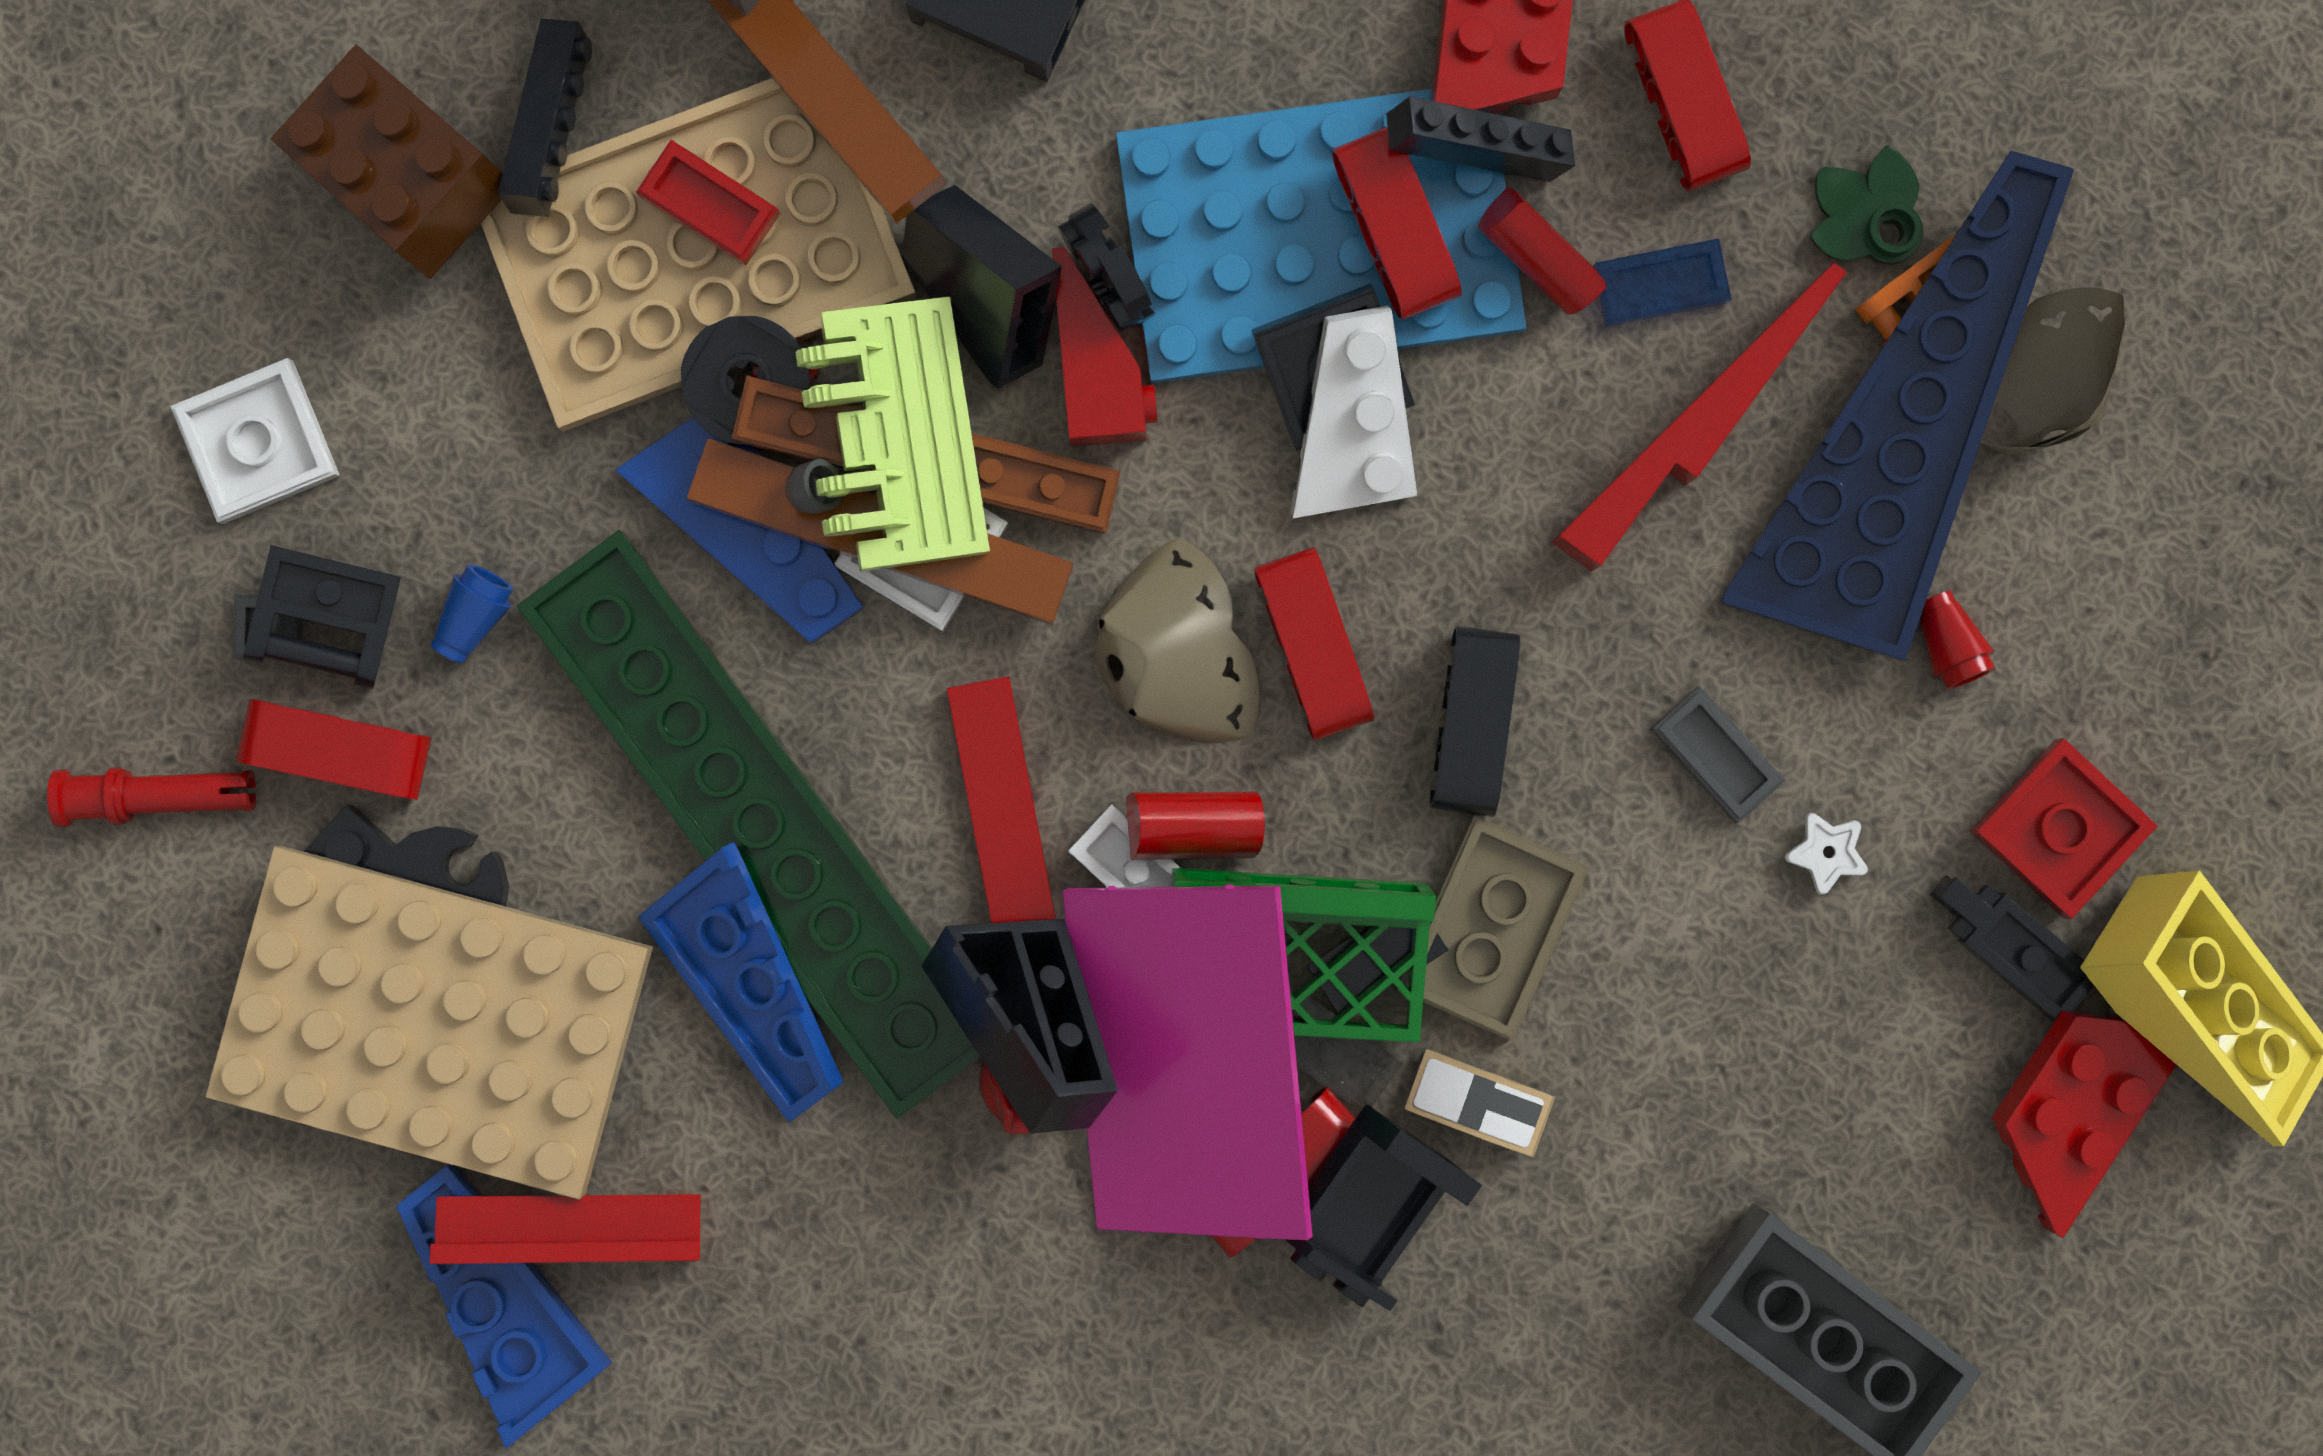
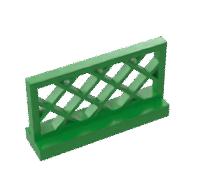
(1349, 904)

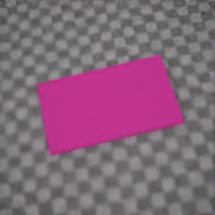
(1201, 1061)

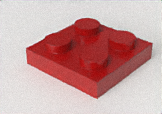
(2064, 828)

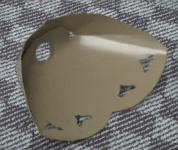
(2065, 373)
(1178, 649)

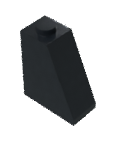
(994, 277)

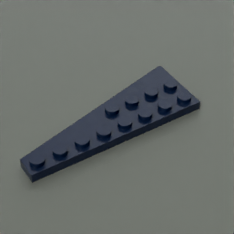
(1882, 490)

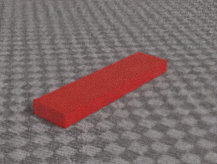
(1001, 801)

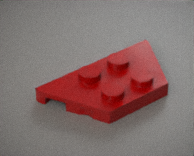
(1501, 53)
(2078, 1109)

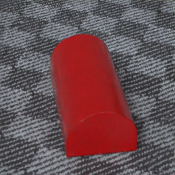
(1541, 252)
(1195, 825)

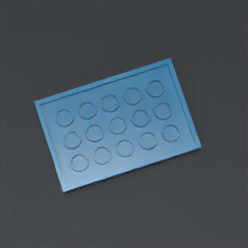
(1253, 225)

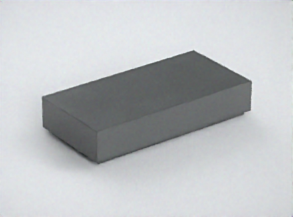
(1717, 754)

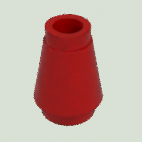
(1954, 642)

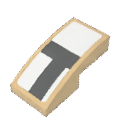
(1479, 1103)

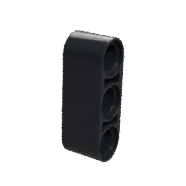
(1476, 721)

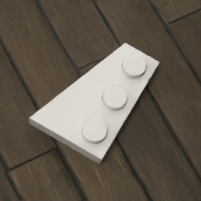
(1357, 419)

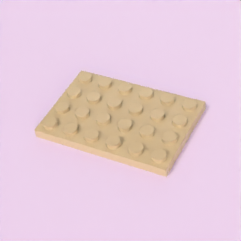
(622, 290)
(429, 1022)

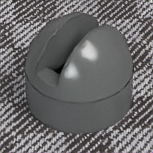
(802, 489)

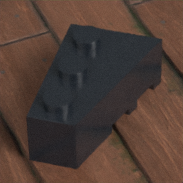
(1027, 1018)

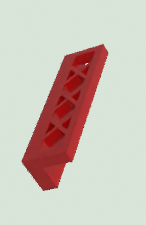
(566, 1229)

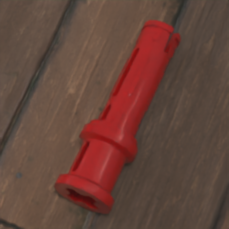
(121, 796)

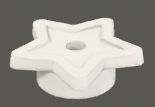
(1811, 857)

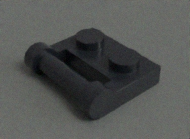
(325, 595)

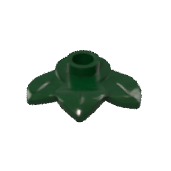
(1861, 203)

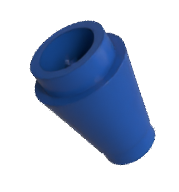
(470, 611)

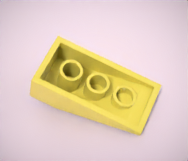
(2209, 1000)

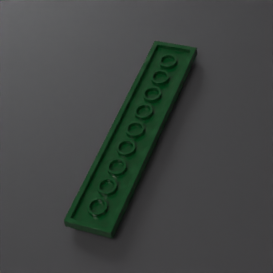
(736, 782)

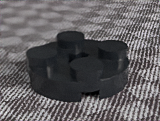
(1108, 266)
(735, 343)

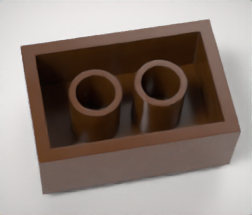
(391, 161)

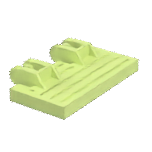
(909, 433)

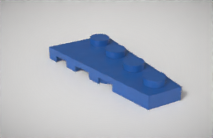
(780, 569)
(739, 972)
(511, 1321)

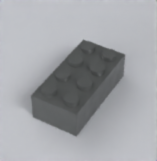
(1828, 1338)

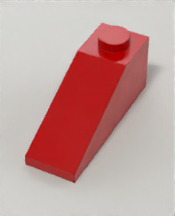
(1098, 369)

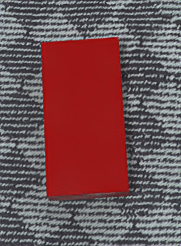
(708, 202)

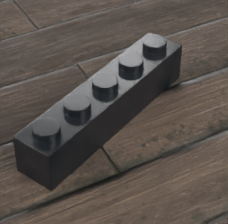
(545, 118)
(1479, 139)

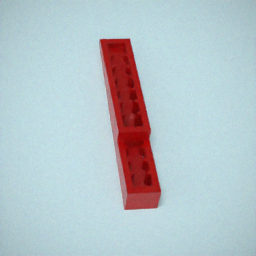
(1695, 433)

